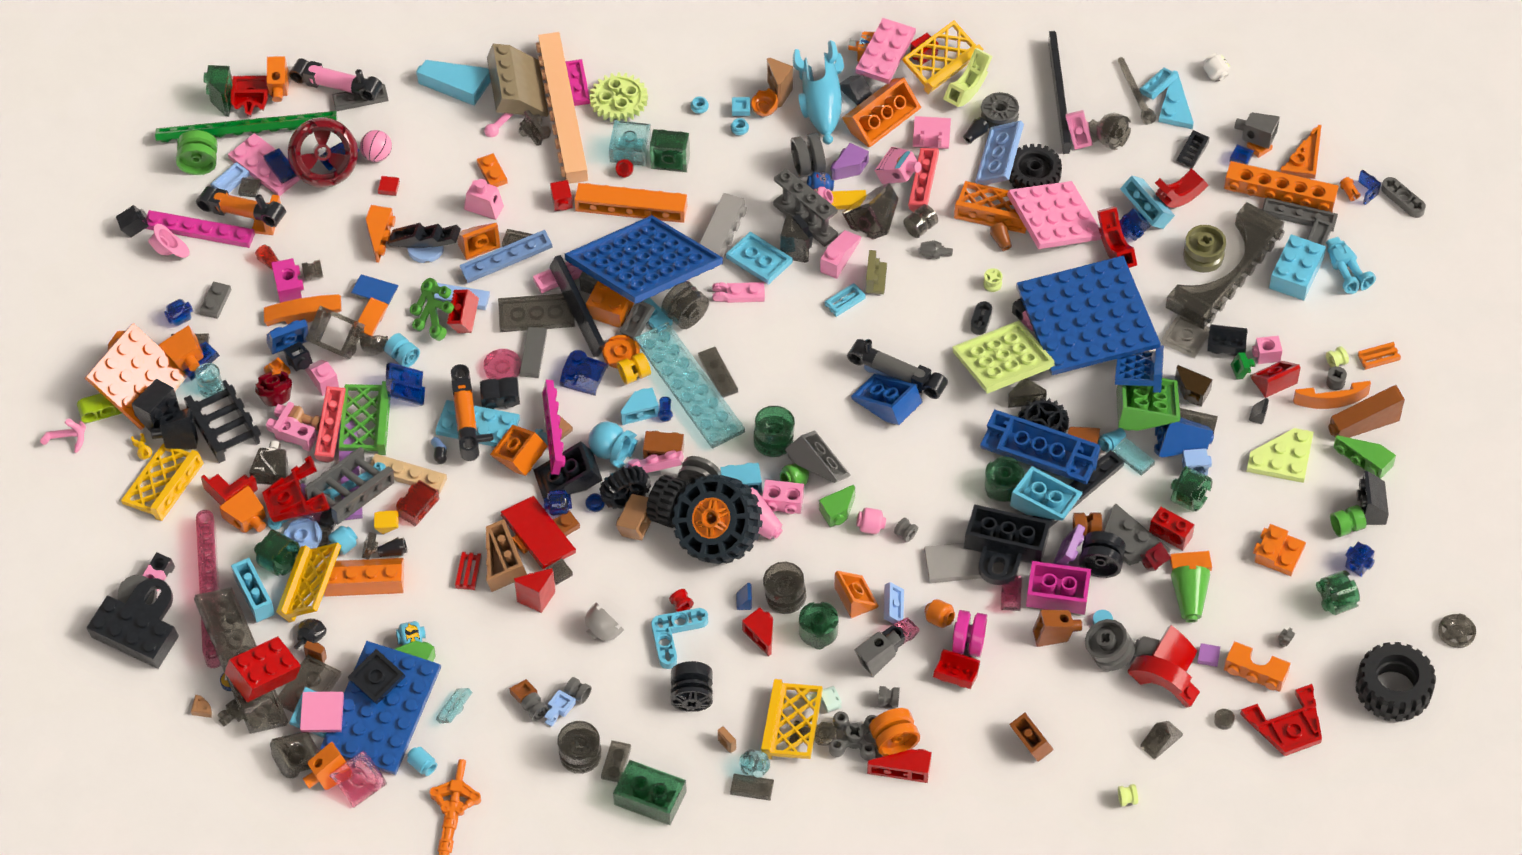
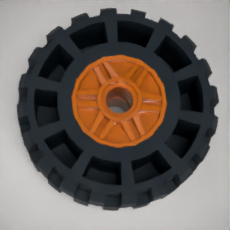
(717, 519)

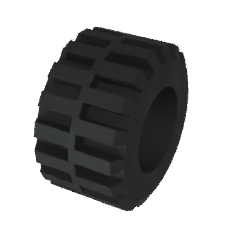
(663, 498)

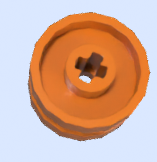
(894, 731)

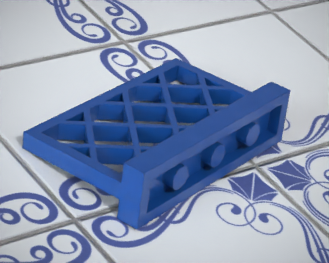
(1145, 374)

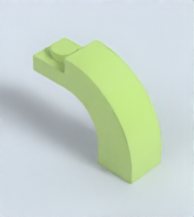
(969, 83)

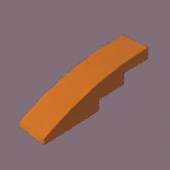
(300, 309)

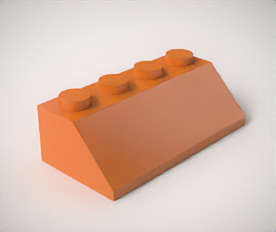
(882, 112)
(366, 577)

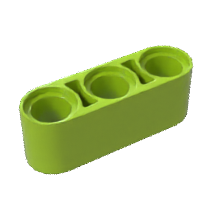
(96, 408)

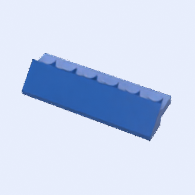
(1041, 446)

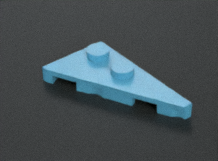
(1175, 106)

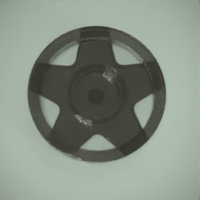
(1457, 630)

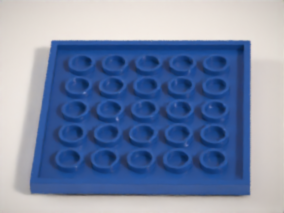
(643, 259)
(1088, 315)

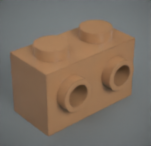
(634, 520)

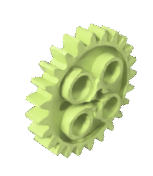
(618, 97)

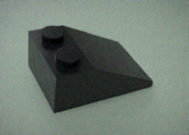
(576, 476)

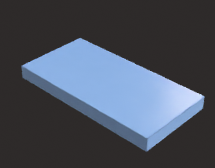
(999, 153)

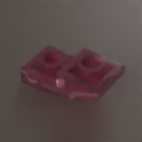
(1011, 595)

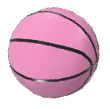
(375, 146)

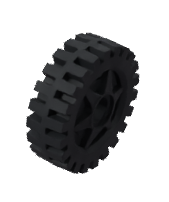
(1035, 167)

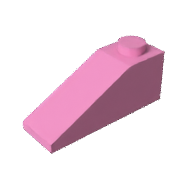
(838, 253)

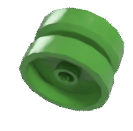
(196, 152)

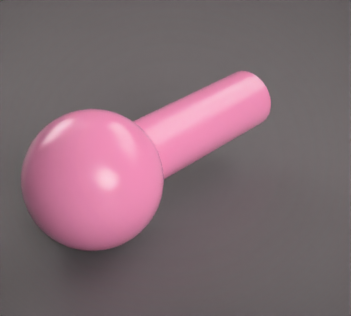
(492, 130)

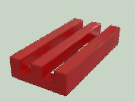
(470, 557)

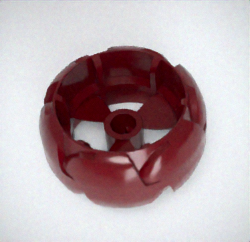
(304, 163)

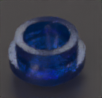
(594, 503)

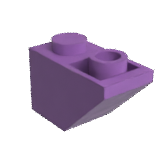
(850, 162)

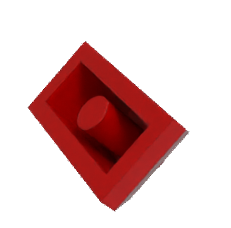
(759, 629)

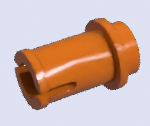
(1350, 189)

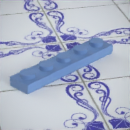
(506, 256)

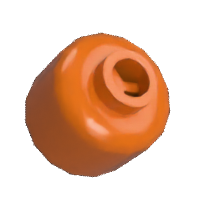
(939, 613)

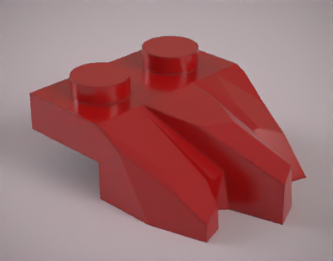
(249, 93)

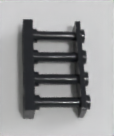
(211, 434)

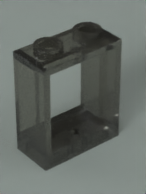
(318, 328)

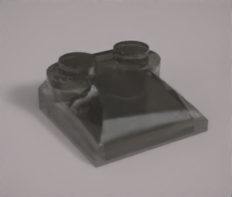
(293, 753)

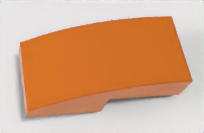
(372, 315)

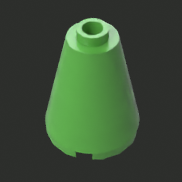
(1190, 590)

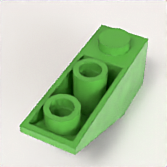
(1366, 454)

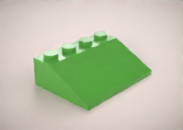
(1143, 409)

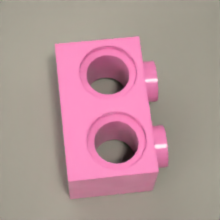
(783, 493)

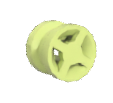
(990, 276)
(1337, 357)
(1127, 795)

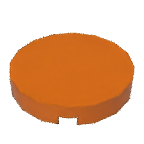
(619, 348)

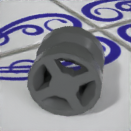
(1332, 379)
(906, 529)

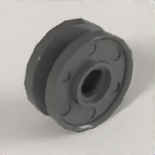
(999, 109)
(696, 467)

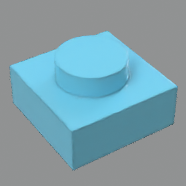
(740, 106)

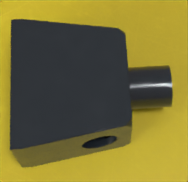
(177, 430)

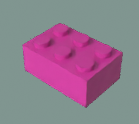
(1058, 587)

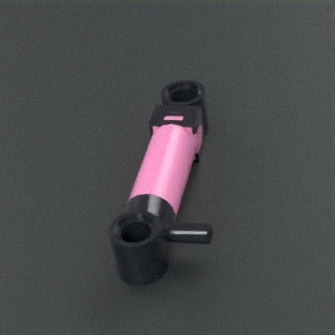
(314, 75)

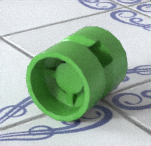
(1350, 519)

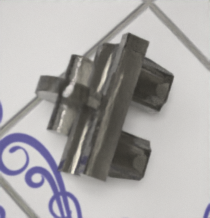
(532, 128)

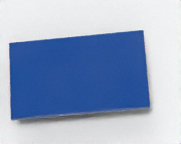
(371, 287)

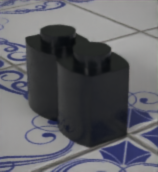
(500, 392)

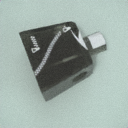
(270, 464)

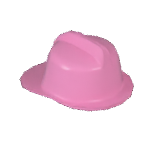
(167, 243)

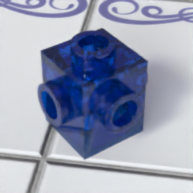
(1134, 224)
(1359, 558)

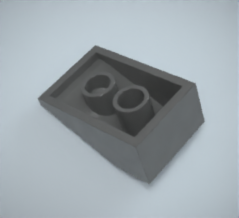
(814, 455)

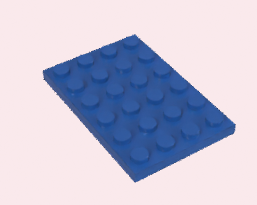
(385, 728)

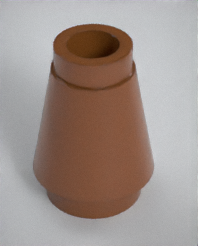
(1001, 236)

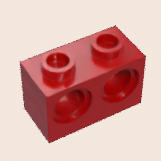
(1171, 528)

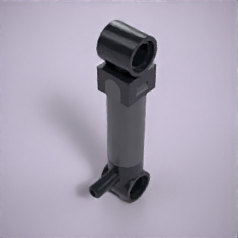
(929, 383)

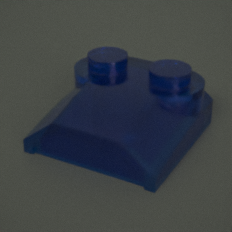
(582, 373)

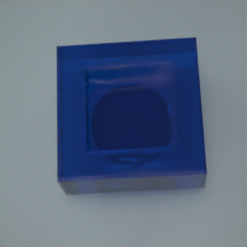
(1241, 155)

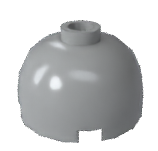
(601, 624)

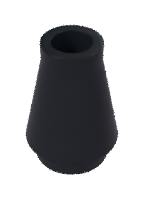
(976, 129)
(395, 547)

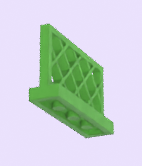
(381, 421)

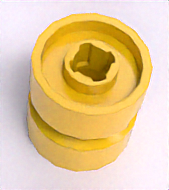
(639, 364)

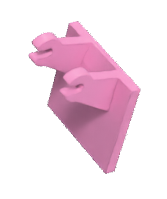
(931, 132)

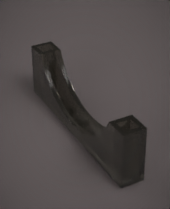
(1203, 301)

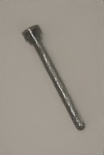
(1147, 115)

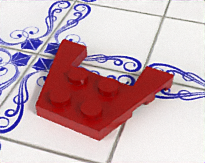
(286, 498)
(1292, 730)

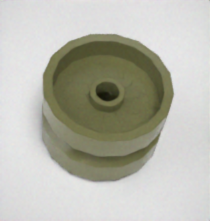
(1204, 248)

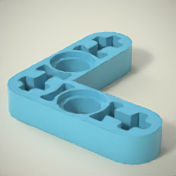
(666, 631)

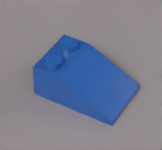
(888, 398)

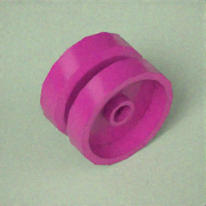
(969, 633)

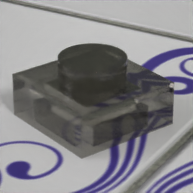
(370, 546)

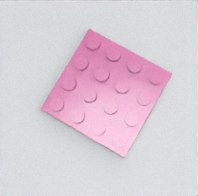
(1054, 214)

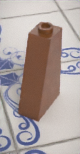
(1368, 414)

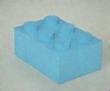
(1297, 267)

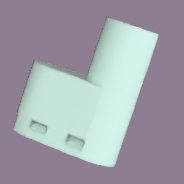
(830, 699)

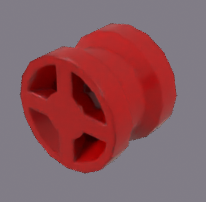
(681, 600)

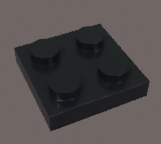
(376, 676)

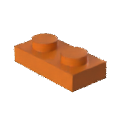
(492, 170)

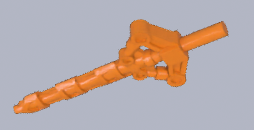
(453, 807)

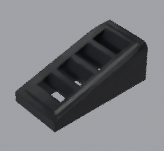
(1198, 137)

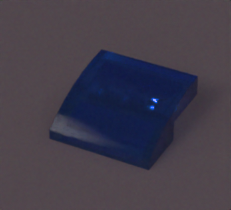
(405, 384)

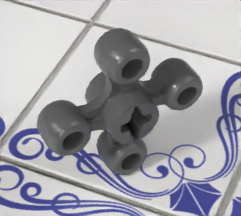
(853, 737)

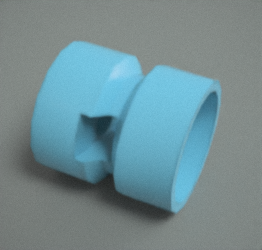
(402, 350)

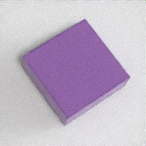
(1209, 655)

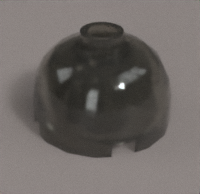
(1113, 130)

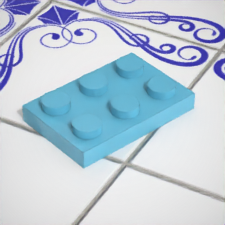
(759, 258)

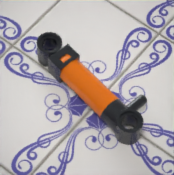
(221, 203)
(465, 414)

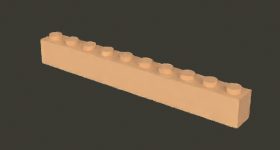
(563, 109)

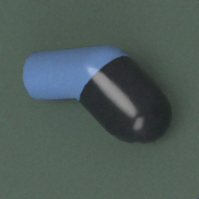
(439, 450)

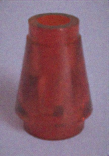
(266, 255)

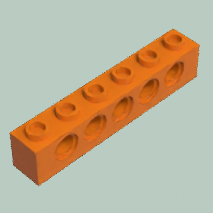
(1280, 186)

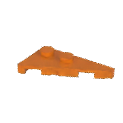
(1304, 160)

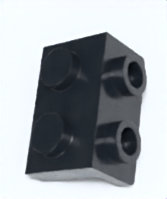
(1227, 339)

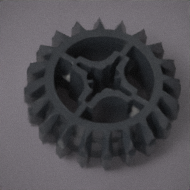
(1046, 414)
(621, 484)

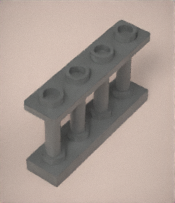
(812, 207)
(353, 500)

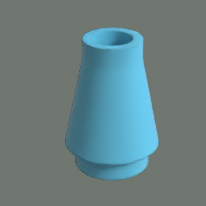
(1111, 439)

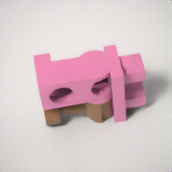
(290, 426)

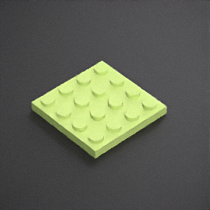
(1003, 356)

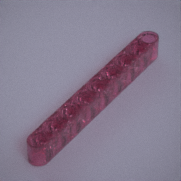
(207, 579)

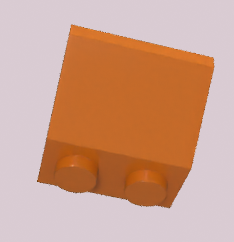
(519, 449)

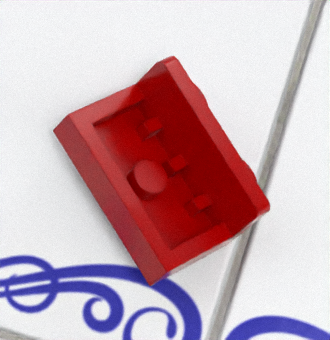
(957, 669)

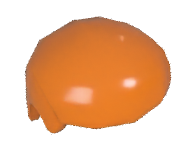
(764, 102)

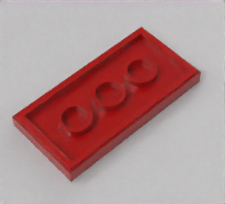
(538, 532)

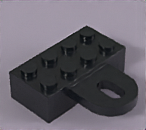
(1005, 539)
(136, 626)

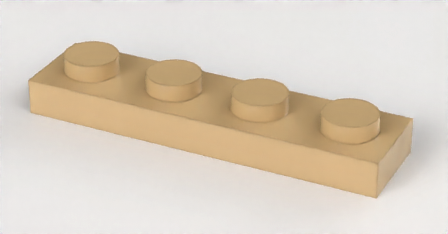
(410, 473)

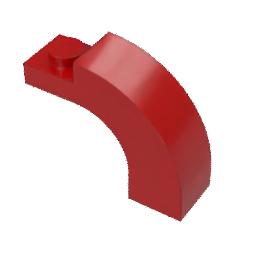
(1182, 191)
(1113, 238)
(1162, 672)

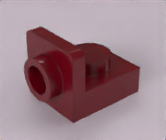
(1155, 557)

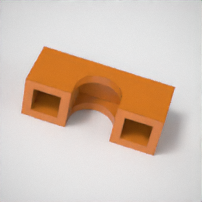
(1269, 675)

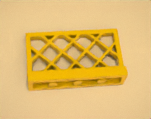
(954, 65)
(174, 485)
(302, 573)
(775, 714)

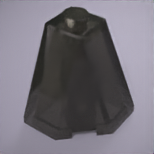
(873, 212)

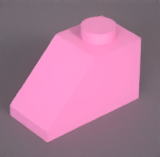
(322, 375)

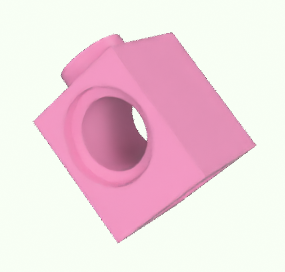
(1267, 349)

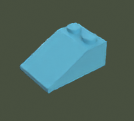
(1044, 496)

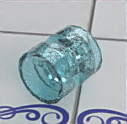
(208, 379)

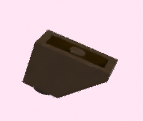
(1193, 385)

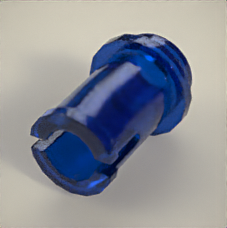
(665, 413)

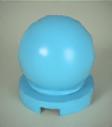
(610, 442)

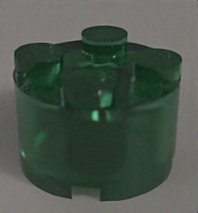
(1002, 478)
(1190, 489)
(276, 553)
(1338, 592)
(818, 624)

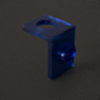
(1370, 183)

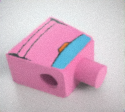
(897, 166)

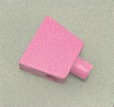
(483, 199)

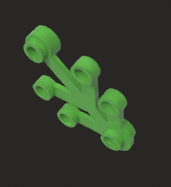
(429, 289)

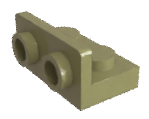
(875, 274)

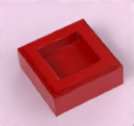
(389, 185)

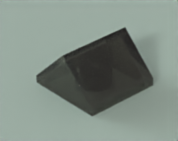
(794, 241)

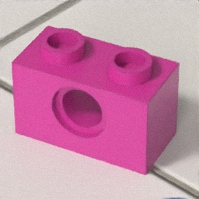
(286, 280)

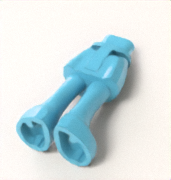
(1343, 257)

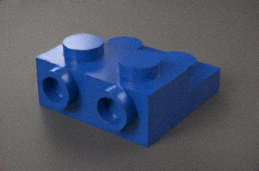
(286, 336)

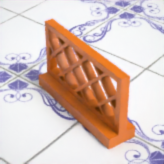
(980, 214)

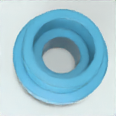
(699, 105)
(739, 126)

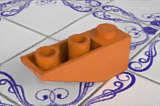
(379, 223)

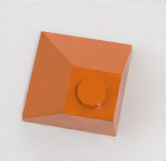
(479, 240)

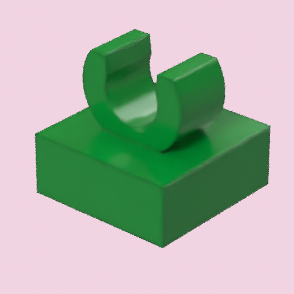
(1241, 365)

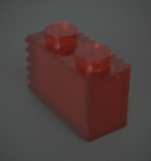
(417, 502)

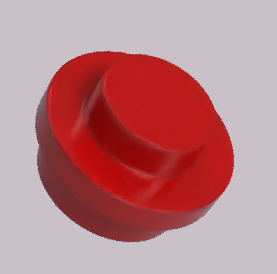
(624, 168)

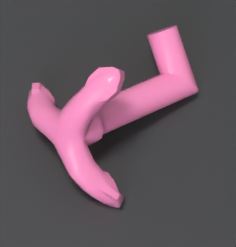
(77, 431)

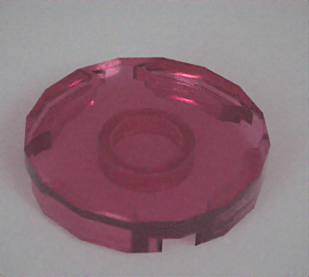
(502, 364)

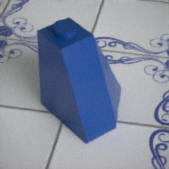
(1182, 436)

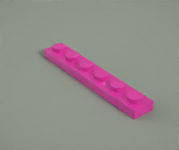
(202, 229)
(552, 423)

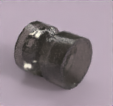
(920, 221)

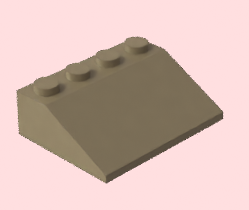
(516, 81)

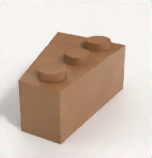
(502, 557)

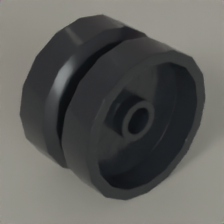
(1102, 554)

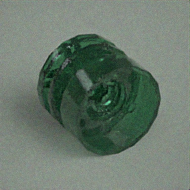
(773, 430)

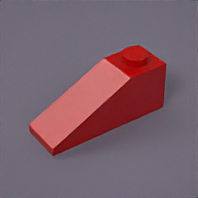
(905, 765)

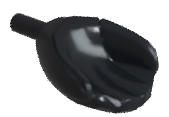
(310, 630)

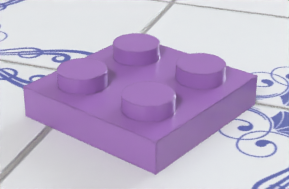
(1067, 549)

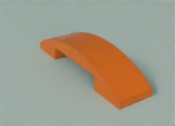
(1328, 400)

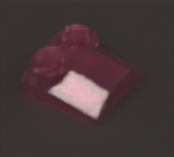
(358, 778)

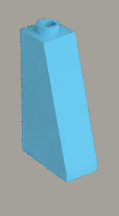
(454, 80)

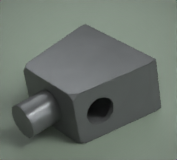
(1259, 128)
(877, 651)

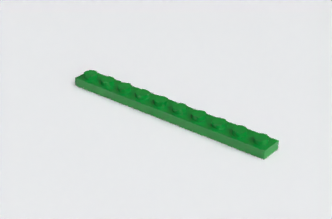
(238, 127)

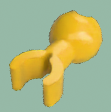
(143, 451)

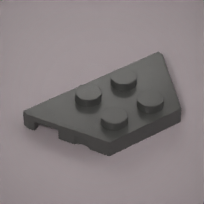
(1135, 536)

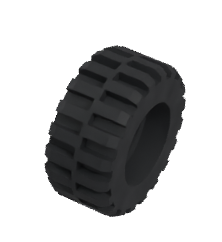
(1395, 703)

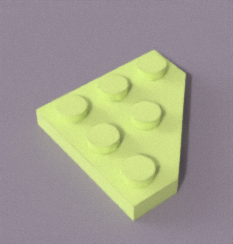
(1283, 456)

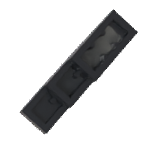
(422, 237)

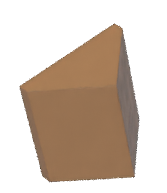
(780, 79)

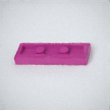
(578, 82)

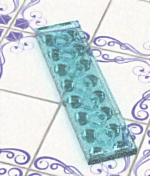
(690, 385)

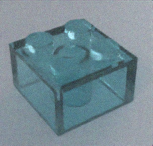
(630, 142)

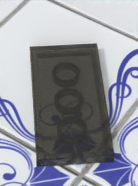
(534, 311)

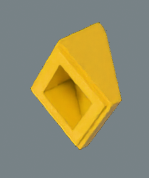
(385, 521)

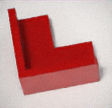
(222, 491)

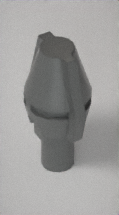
(934, 249)

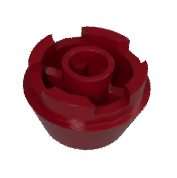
(274, 388)

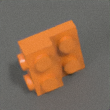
(1278, 550)

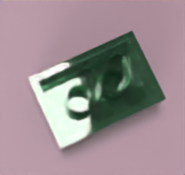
(649, 792)

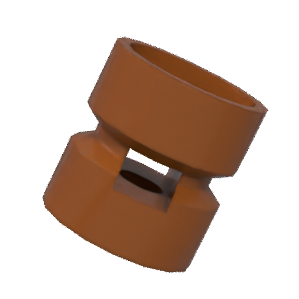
(1091, 522)

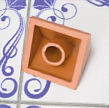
(854, 593)

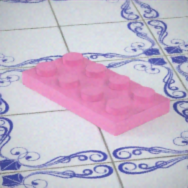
(885, 50)
(250, 156)

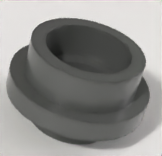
(1286, 636)

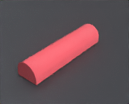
(923, 180)
(329, 424)

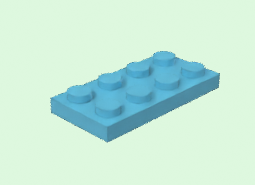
(487, 422)

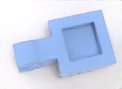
(559, 705)

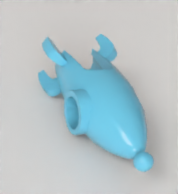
(821, 98)

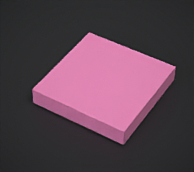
(322, 712)

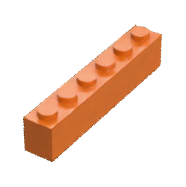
(630, 202)

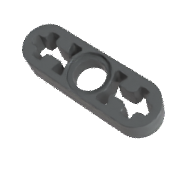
(1400, 189)

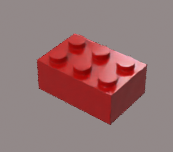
(262, 669)

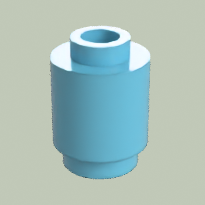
(421, 761)

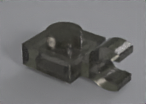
(232, 712)

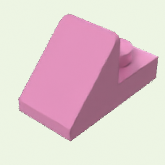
(1079, 129)

